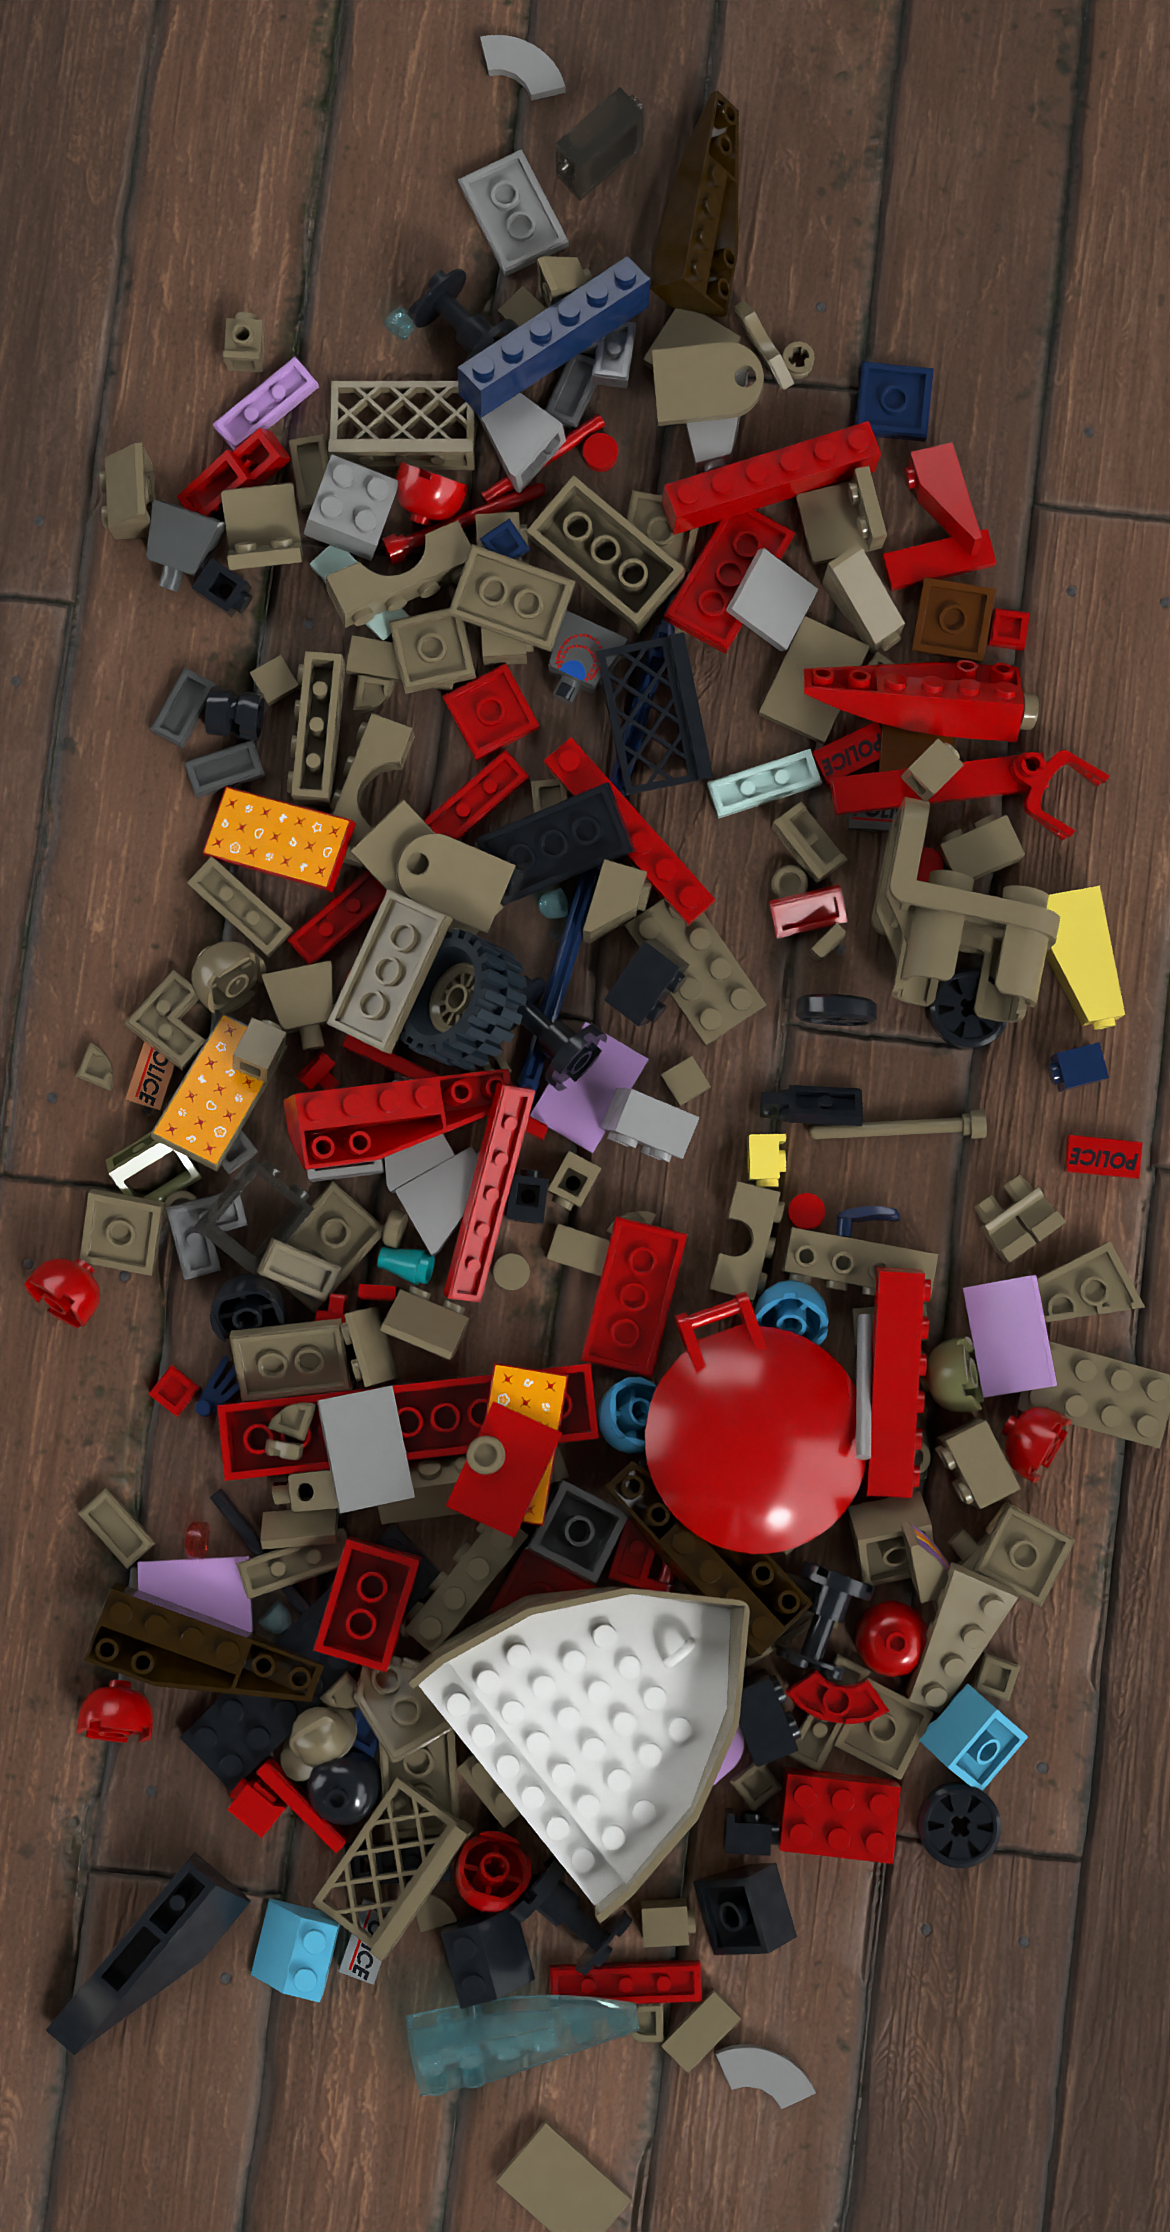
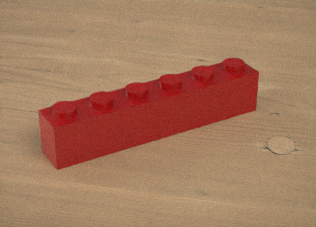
(769, 478)
(895, 1381)

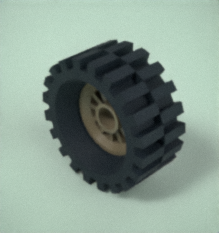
(466, 1002)

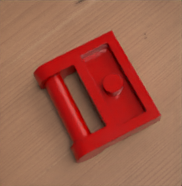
(634, 1561)

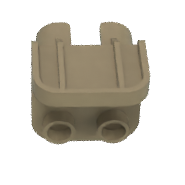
(943, 916)

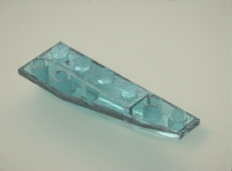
(507, 2036)

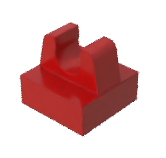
(318, 1072)
(336, 1308)

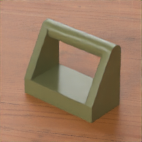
(139, 1156)

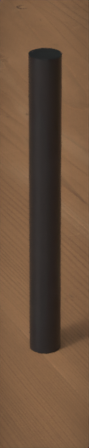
(253, 1542)

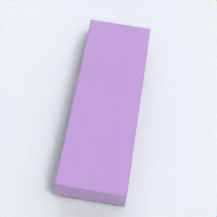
(266, 403)

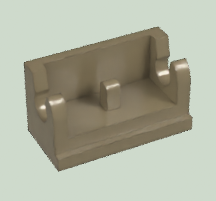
(808, 843)

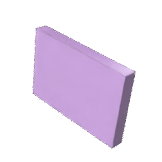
(583, 1104)
(1009, 1336)
(203, 1586)

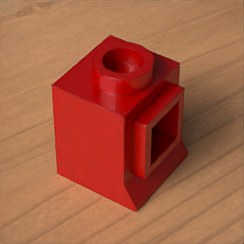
(256, 1805)

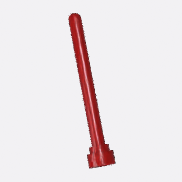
(399, 546)

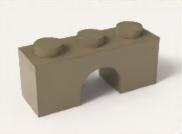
(756, 1210)

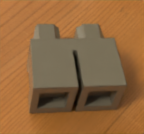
(1019, 1224)

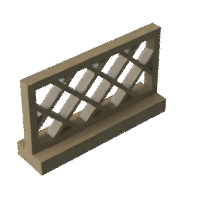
(389, 453)
(419, 1887)

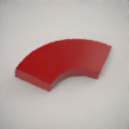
(836, 1701)

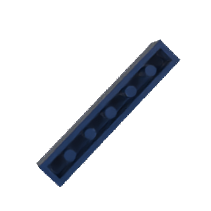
(553, 337)

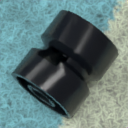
(234, 713)

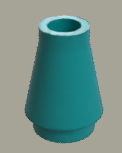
(408, 1264)

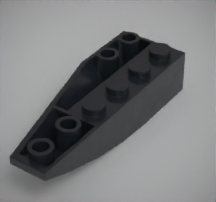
(154, 1953)

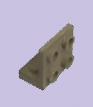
(842, 517)
(262, 526)

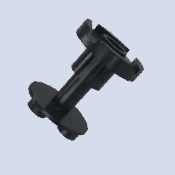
(474, 331)
(569, 1051)
(829, 1605)
(559, 1905)

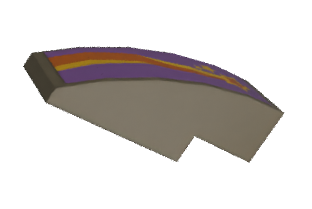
(926, 1564)

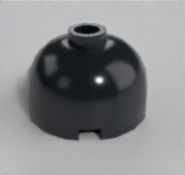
(246, 1304)
(345, 1787)

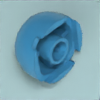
(794, 1308)
(624, 1414)

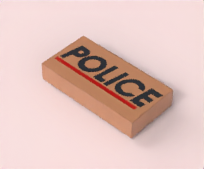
(151, 1079)

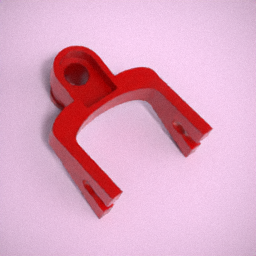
(1038, 779)

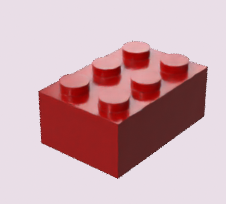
(367, 1603)
(838, 1815)

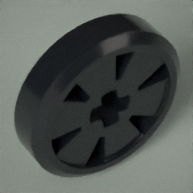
(836, 1009)
(946, 1014)
(982, 1825)

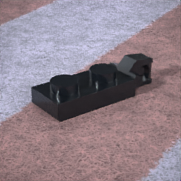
(814, 1105)

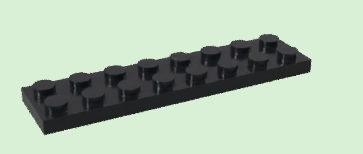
(246, 1729)

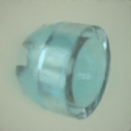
(399, 323)
(554, 904)
(276, 1618)

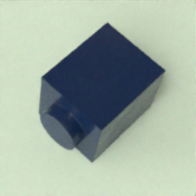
(1078, 1067)

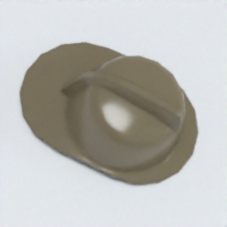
(317, 1738)

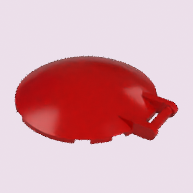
(753, 1434)

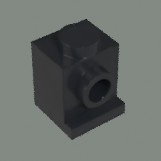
(214, 580)
(520, 1211)
(749, 1833)

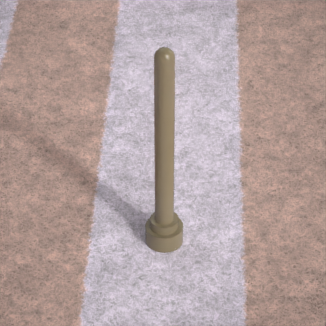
(970, 1124)

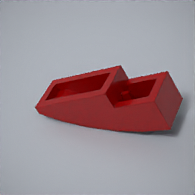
(244, 467)

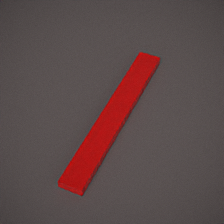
(366, 894)

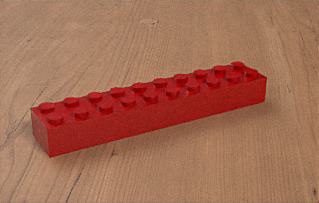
(433, 1417)

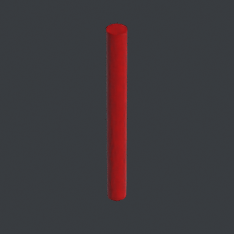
(572, 439)

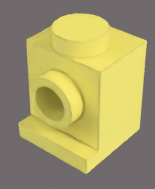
(765, 1159)

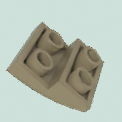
(372, 1348)

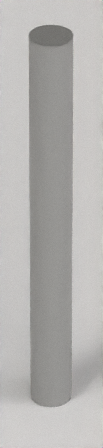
(864, 1386)

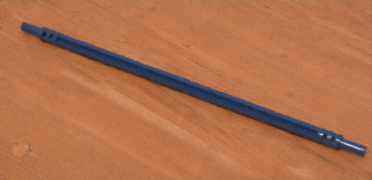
(587, 883)

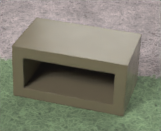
(981, 850)

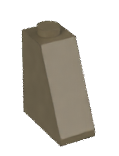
(863, 599)

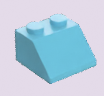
(973, 1738)
(295, 1949)

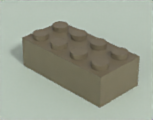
(606, 554)

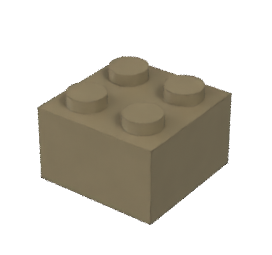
(976, 1463)

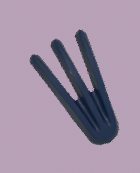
(863, 1214)
(212, 1397)

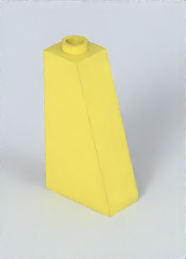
(1085, 957)

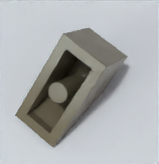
(560, 277)

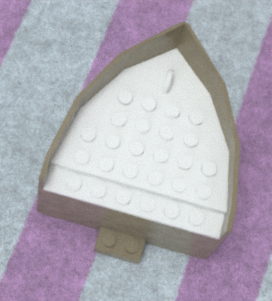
(596, 1721)

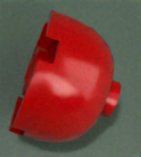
(428, 494)
(66, 1289)
(1034, 1440)
(891, 1638)
(116, 1713)
(492, 1871)

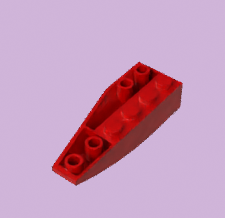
(927, 697)
(384, 1118)

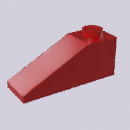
(943, 493)

